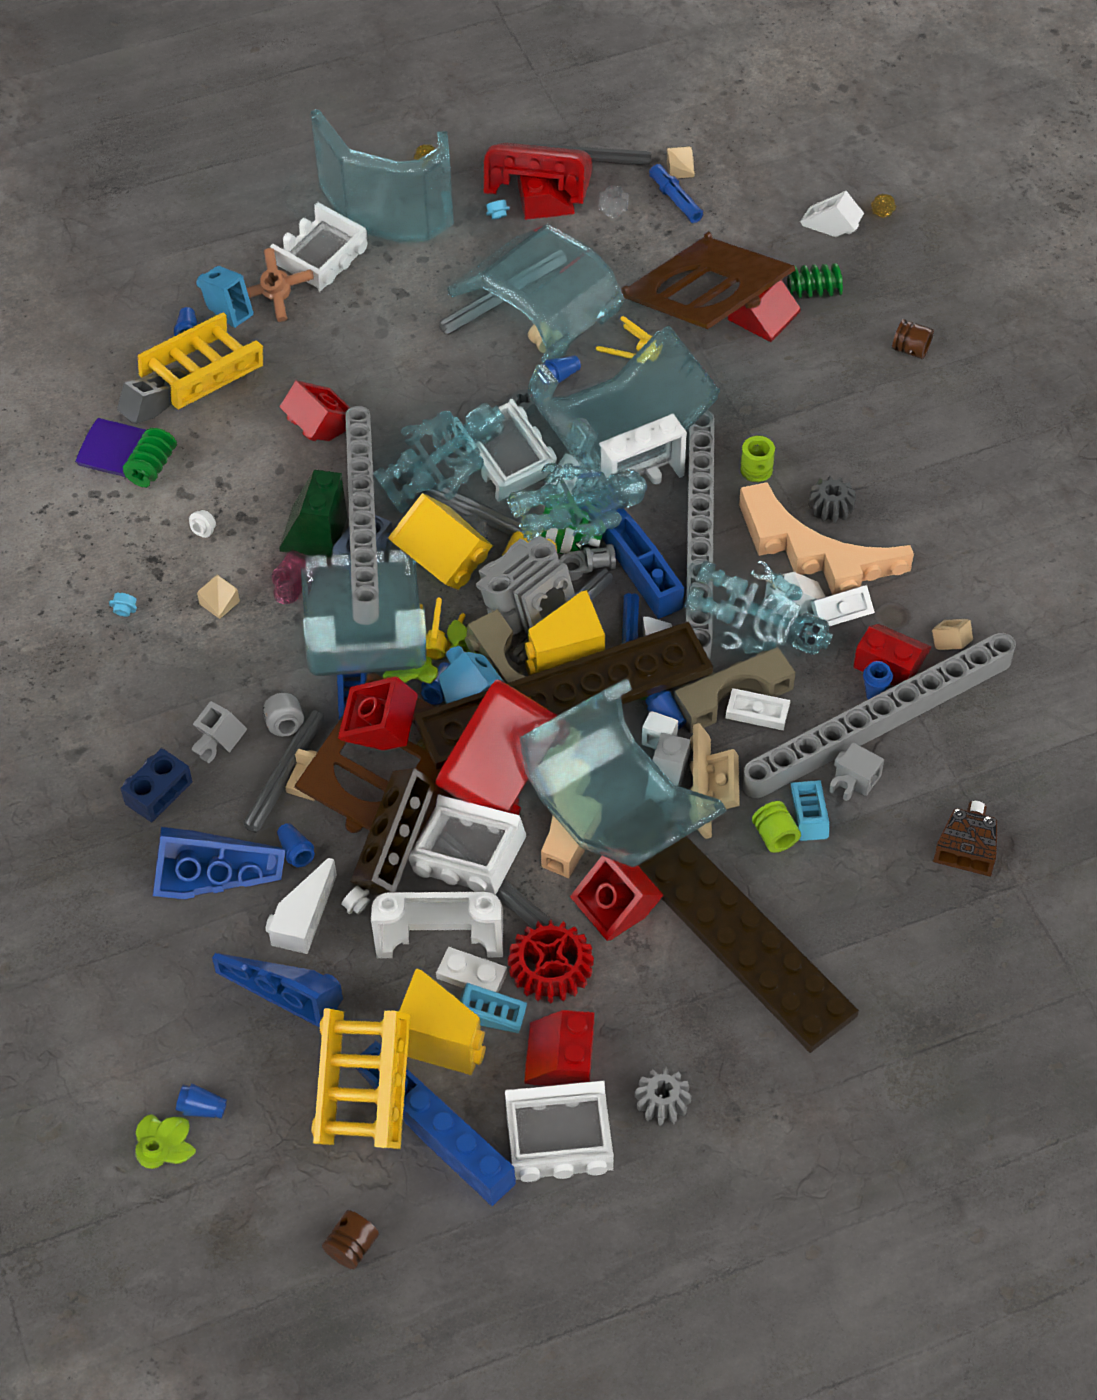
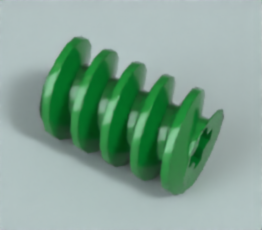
(815, 280)
(149, 456)

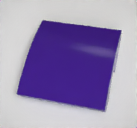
(108, 446)

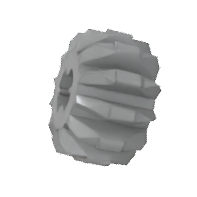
(663, 1107)

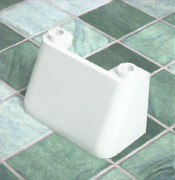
(404, 911)

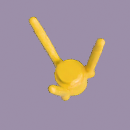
(633, 329)
(436, 641)

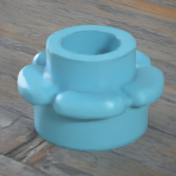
(497, 209)
(123, 604)

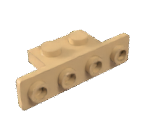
(713, 774)

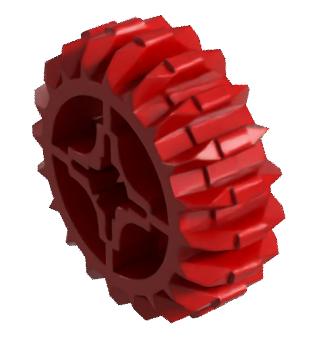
(557, 975)

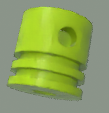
(757, 460)
(776, 826)

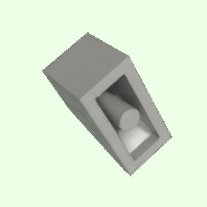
(672, 756)

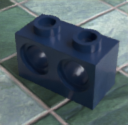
(160, 787)

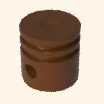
(913, 339)
(350, 1239)

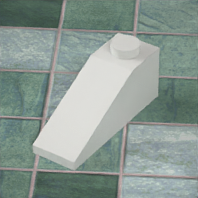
(301, 910)

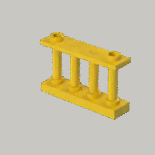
(205, 379)
(392, 1078)

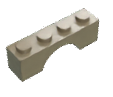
(492, 638)
(764, 674)

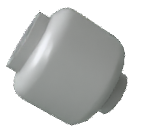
(283, 714)

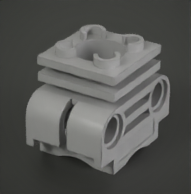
(526, 583)

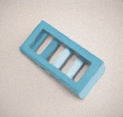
(812, 826)
(488, 1019)

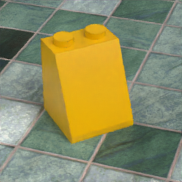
(441, 541)
(565, 635)
(441, 1027)

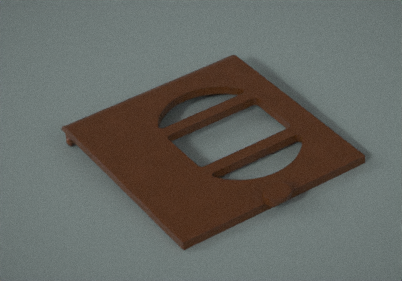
(708, 254)
(322, 785)

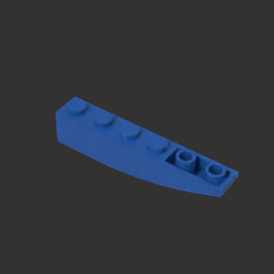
(645, 566)
(450, 1136)

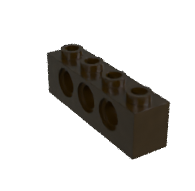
(393, 831)

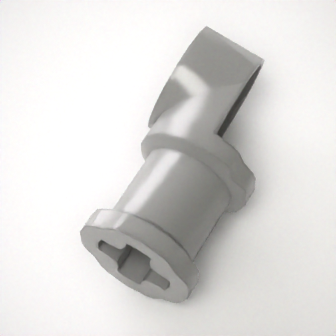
(589, 559)

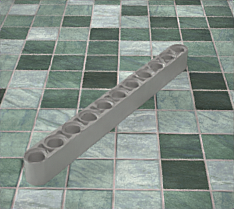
(362, 516)
(700, 520)
(920, 693)

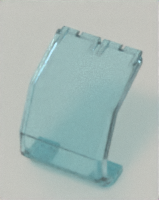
(385, 196)
(552, 281)
(652, 385)
(340, 644)
(607, 785)

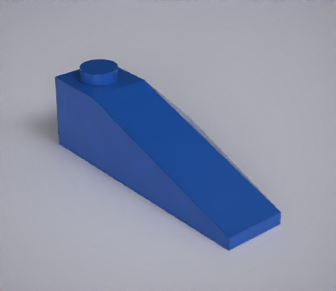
(205, 863)
(289, 987)

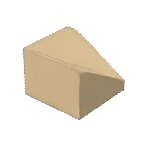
(680, 162)
(218, 596)
(952, 634)

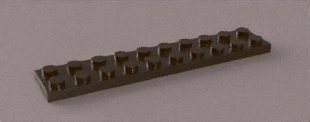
(647, 663)
(749, 944)

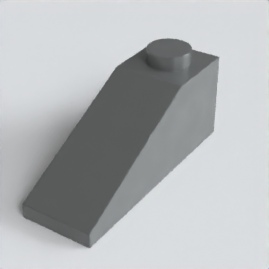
(146, 396)

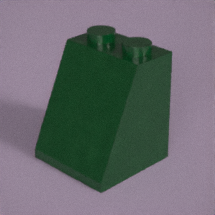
(316, 516)

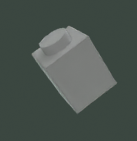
(218, 729)
(856, 771)

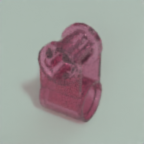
(288, 577)

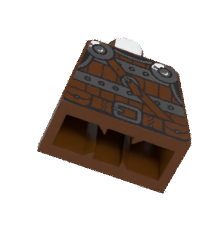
(969, 840)

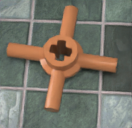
(277, 284)

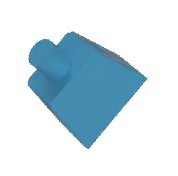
(226, 293)
(466, 674)

